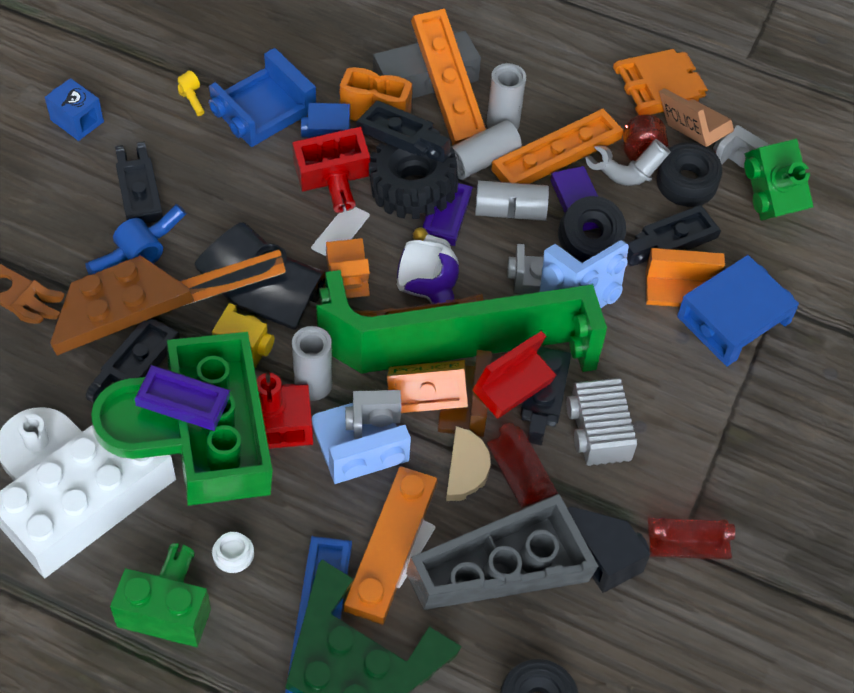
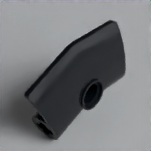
(275, 298)

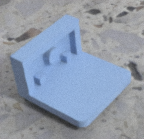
(602, 270)
(354, 458)

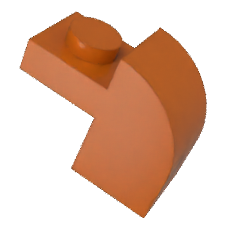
(350, 259)

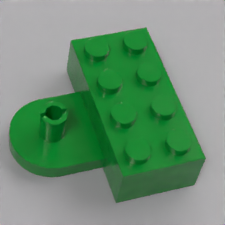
(216, 463)

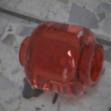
(641, 132)

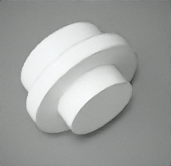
(233, 552)

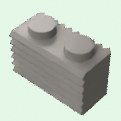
(602, 421)

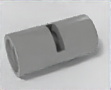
(506, 95)
(483, 148)
(512, 200)
(313, 361)

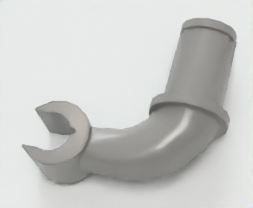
(636, 171)

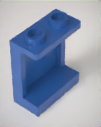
(264, 100)
(736, 308)

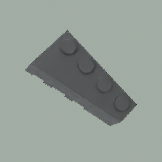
(505, 558)

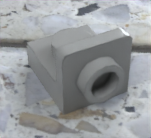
(736, 144)
(525, 271)
(373, 408)

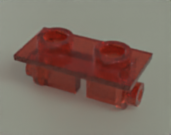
(521, 466)
(690, 538)

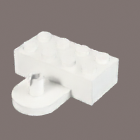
(67, 486)

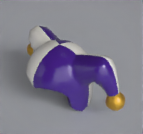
(428, 268)

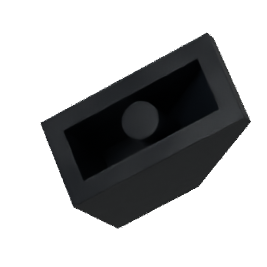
(614, 546)

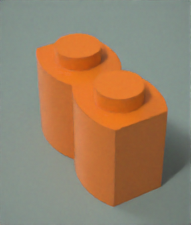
(364, 87)

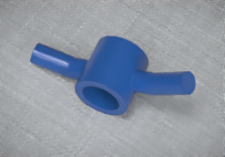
(137, 239)

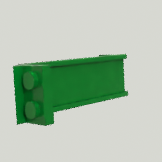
(461, 329)

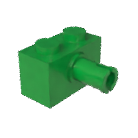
(778, 179)
(163, 603)

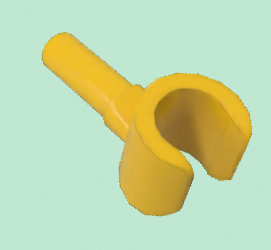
(187, 85)

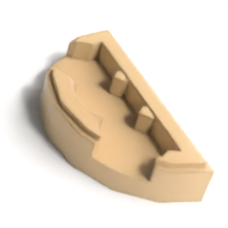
(468, 465)

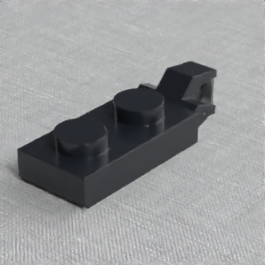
(404, 131)
(676, 232)
(546, 404)

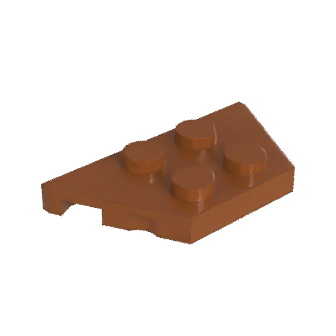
(115, 301)

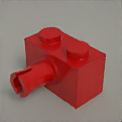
(332, 162)
(285, 412)

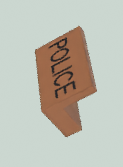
(694, 119)

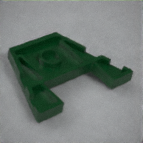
(343, 660)

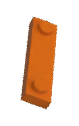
(448, 75)
(557, 149)
(390, 545)

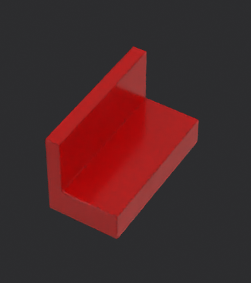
(514, 377)

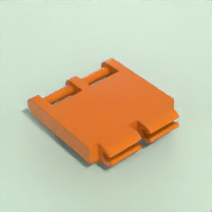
(659, 70)

